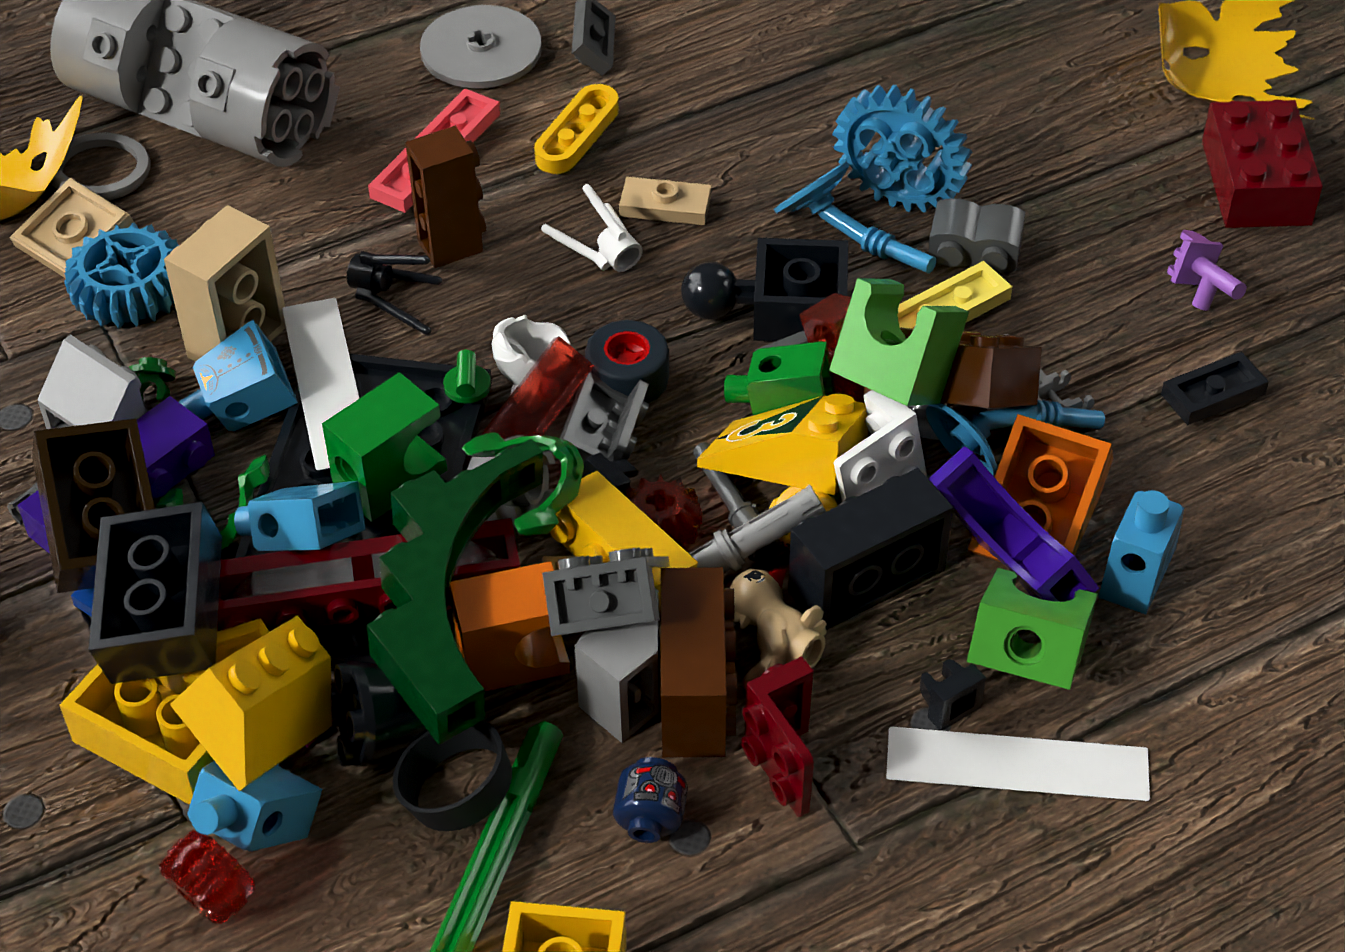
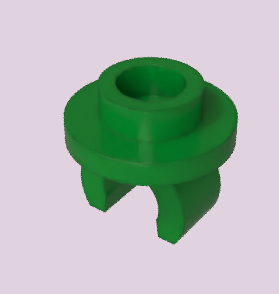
(154, 372)

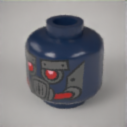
(650, 799)

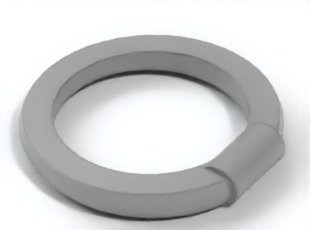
(116, 189)

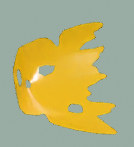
(1237, 55)
(18, 182)

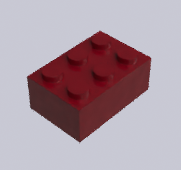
(1261, 164)

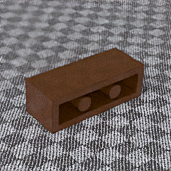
(446, 195)

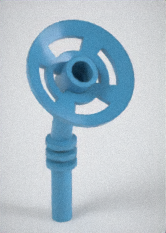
(872, 240)
(975, 429)

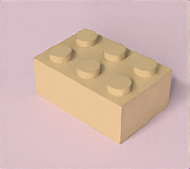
(225, 280)

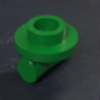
(467, 380)

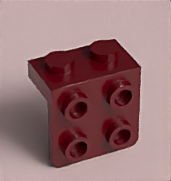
(774, 719)

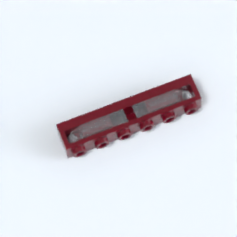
(339, 580)

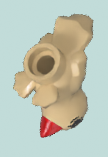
(781, 630)

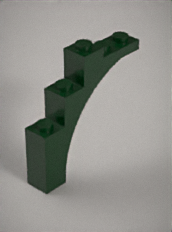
(416, 640)

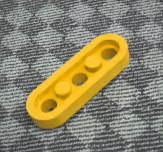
(576, 128)

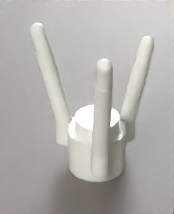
(615, 243)

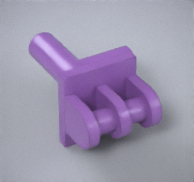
(1198, 266)

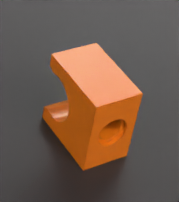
(506, 627)

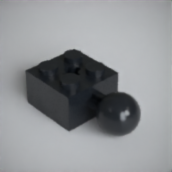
(787, 282)

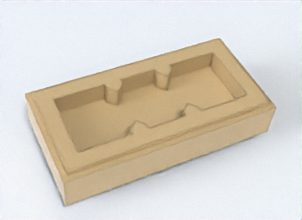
(665, 200)

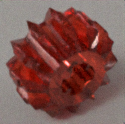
(670, 507)
(207, 877)

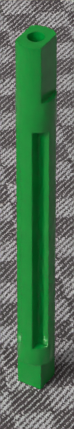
(498, 842)

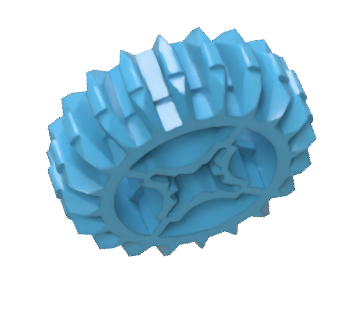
(121, 275)

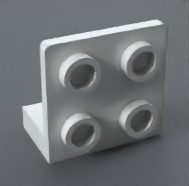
(888, 452)

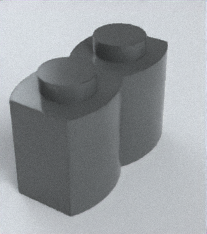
(975, 233)

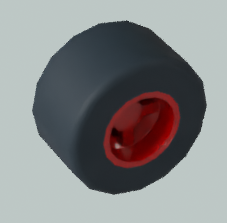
(630, 353)

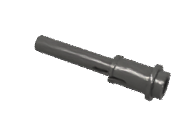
(739, 509)

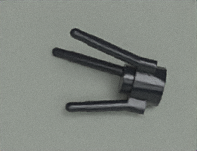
(371, 275)

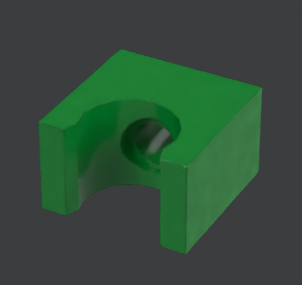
(379, 442)

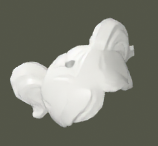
(519, 345)

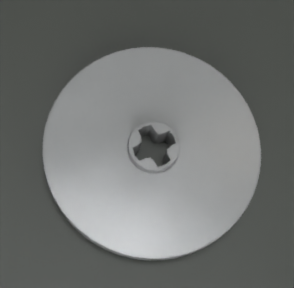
(480, 46)

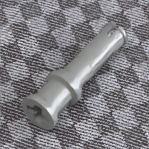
(732, 547)

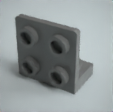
(602, 595)

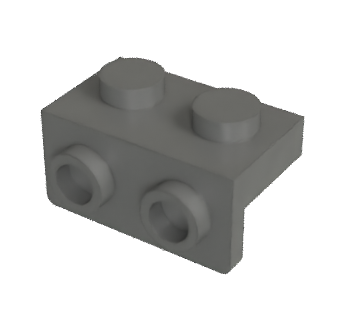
(604, 419)

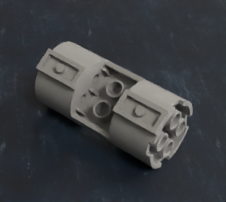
(198, 72)

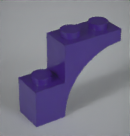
(1009, 531)

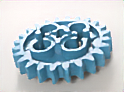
(908, 136)

